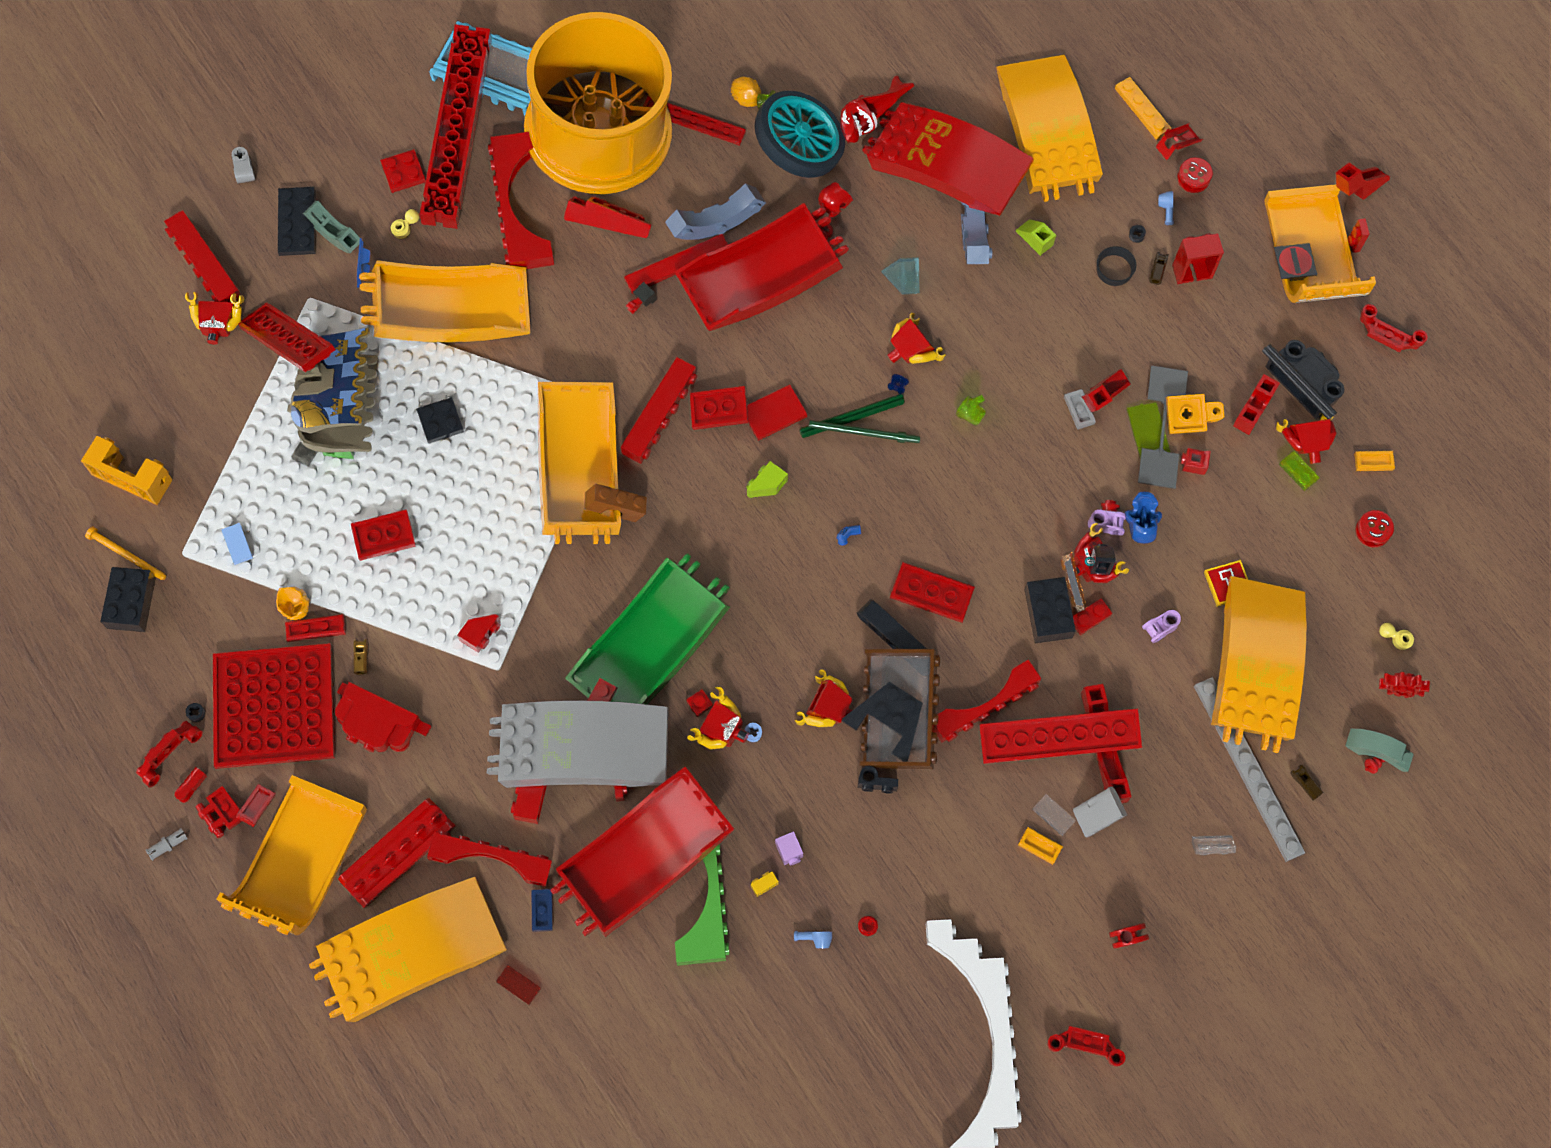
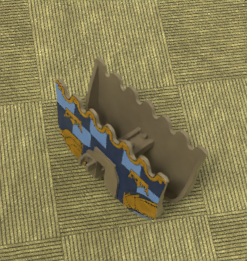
(332, 397)

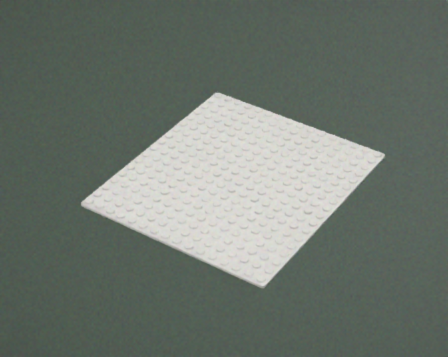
(465, 496)

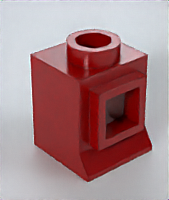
(1195, 461)

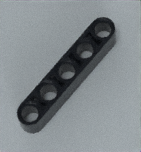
(887, 627)

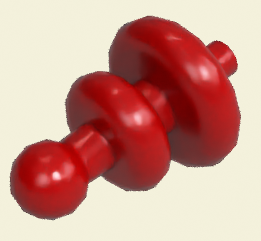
(1372, 765)

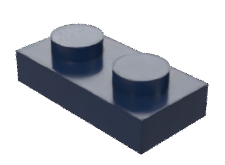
(542, 910)

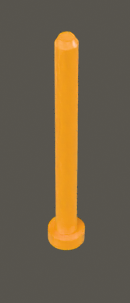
(92, 533)

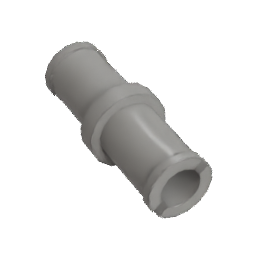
(166, 844)

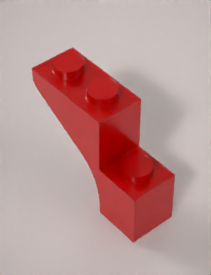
(1360, 182)
(1104, 391)

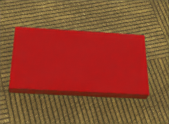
(932, 592)

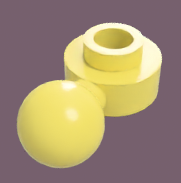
(411, 217)
(1387, 630)

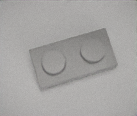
(1078, 409)

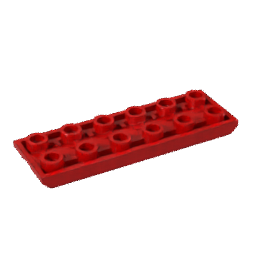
(395, 853)

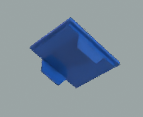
(363, 258)

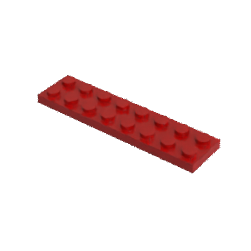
(286, 337)
(1060, 735)

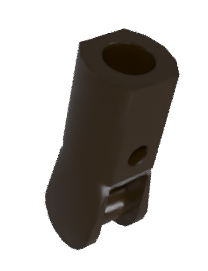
(1158, 269)
(1309, 785)

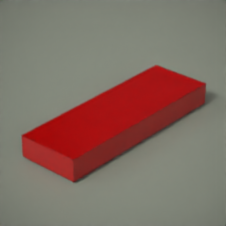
(315, 628)

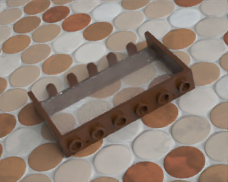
(917, 675)

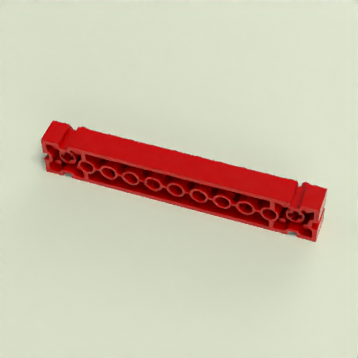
(455, 127)

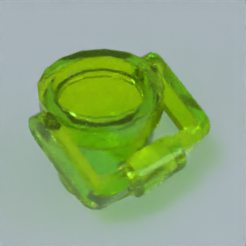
(971, 410)

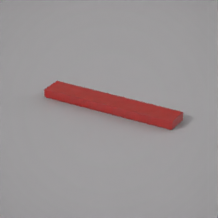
(703, 123)
(666, 268)

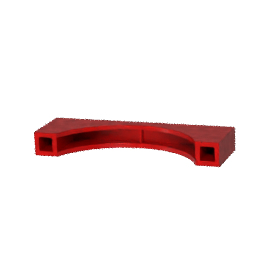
(523, 247)

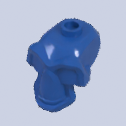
(1143, 518)

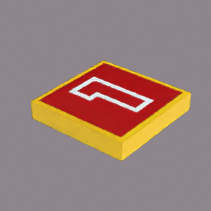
(1219, 578)

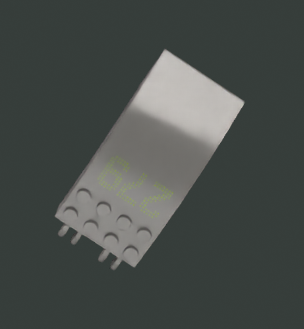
(581, 744)

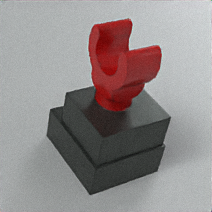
(644, 296)

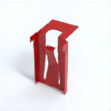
(1162, 148)

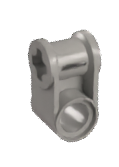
(242, 165)

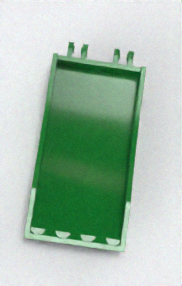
(653, 635)

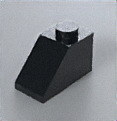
(1102, 559)

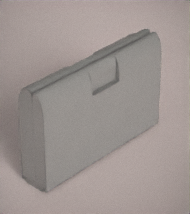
(1099, 812)

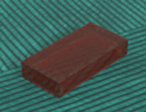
(518, 985)

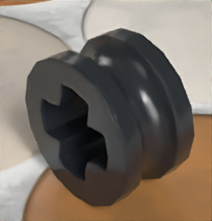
(1140, 229)
(194, 718)

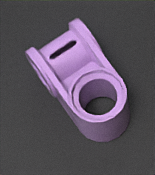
(1111, 522)
(1159, 627)

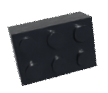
(128, 599)
(1049, 610)

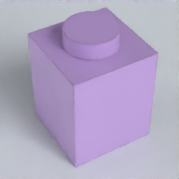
(789, 849)

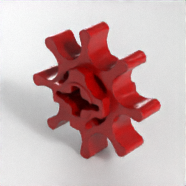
(1404, 684)

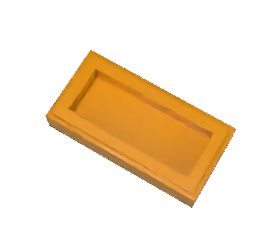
(1374, 460)
(1040, 845)

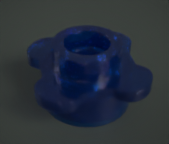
(898, 379)

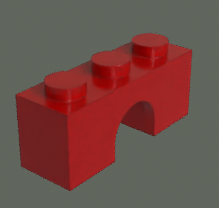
(1256, 404)

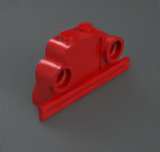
(376, 720)

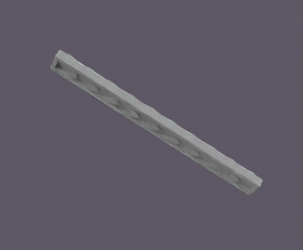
(1255, 781)

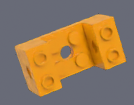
(103, 462)

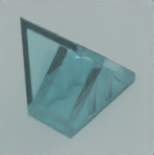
(904, 275)

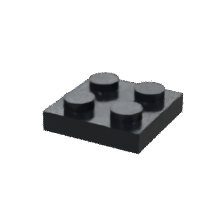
(440, 420)

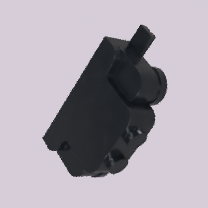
(1306, 377)

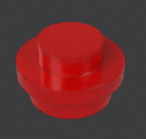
(1110, 505)
(867, 925)

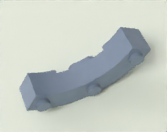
(717, 218)
(975, 236)

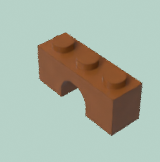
(603, 498)

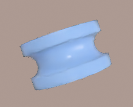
(755, 726)

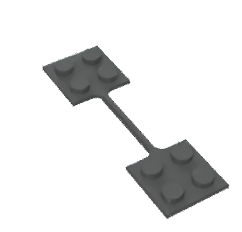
(1159, 466)

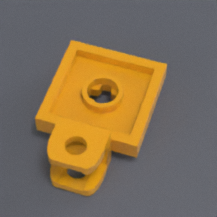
(1200, 413)

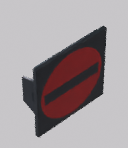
(1295, 261)

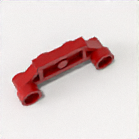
(1389, 335)
(164, 748)
(1087, 1042)

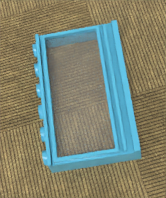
(504, 74)

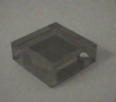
(303, 454)

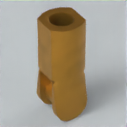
(360, 659)

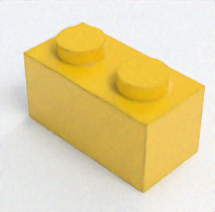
(764, 884)

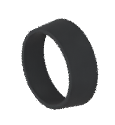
(1118, 251)

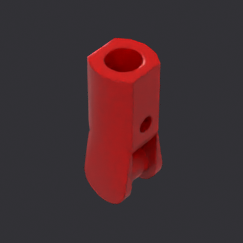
(190, 785)

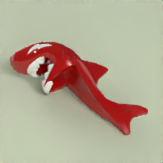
(861, 114)

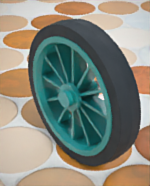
(799, 134)

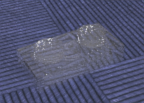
(1213, 844)

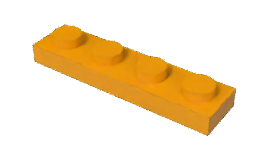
(1142, 108)

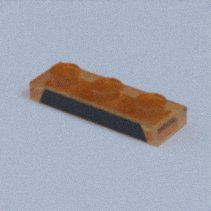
(1073, 581)

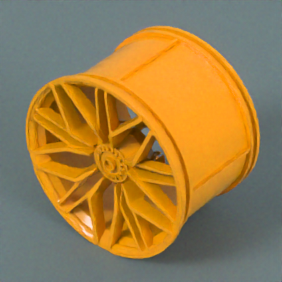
(595, 143)

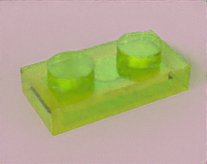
(1299, 471)

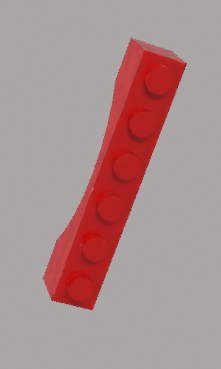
(952, 721)
(1110, 768)
(449, 849)

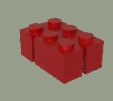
(1203, 254)

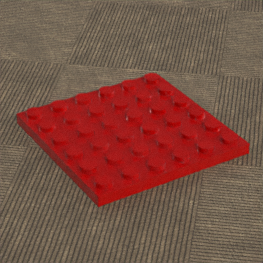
(273, 706)

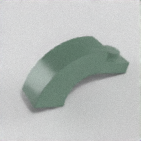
(331, 229)
(1380, 746)

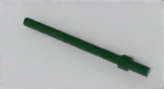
(901, 437)

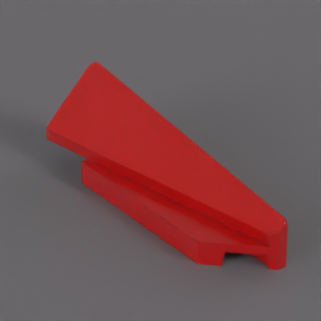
(607, 216)

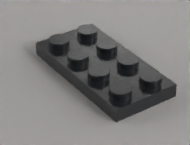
(295, 230)

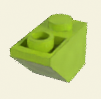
(1037, 235)
(768, 482)

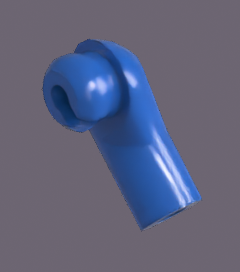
(846, 532)

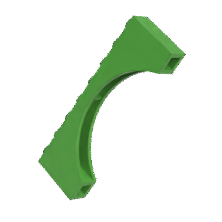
(706, 938)

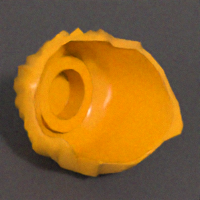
(745, 91)
(292, 602)

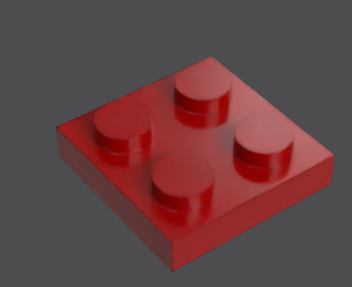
(403, 171)

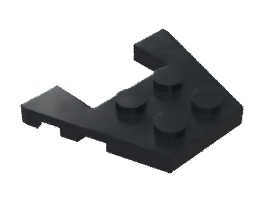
(893, 709)

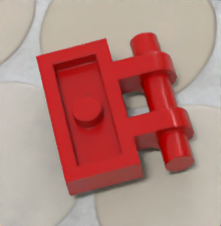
(224, 806)

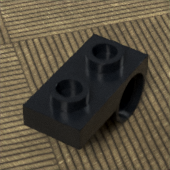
(886, 785)

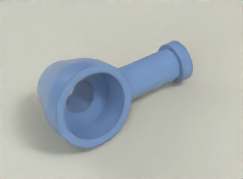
(1166, 202)
(820, 939)

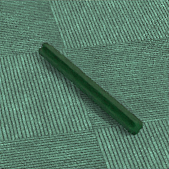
(856, 414)

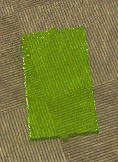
(1146, 427)

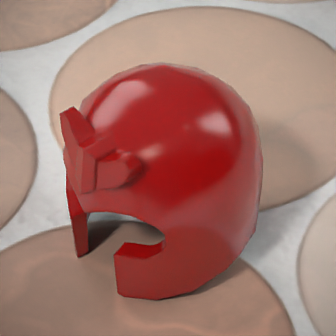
(833, 199)

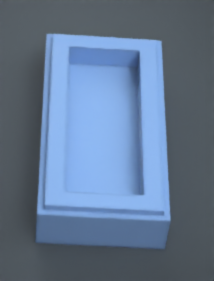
(237, 543)

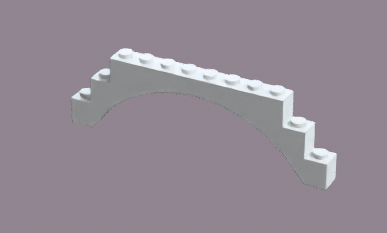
(990, 985)

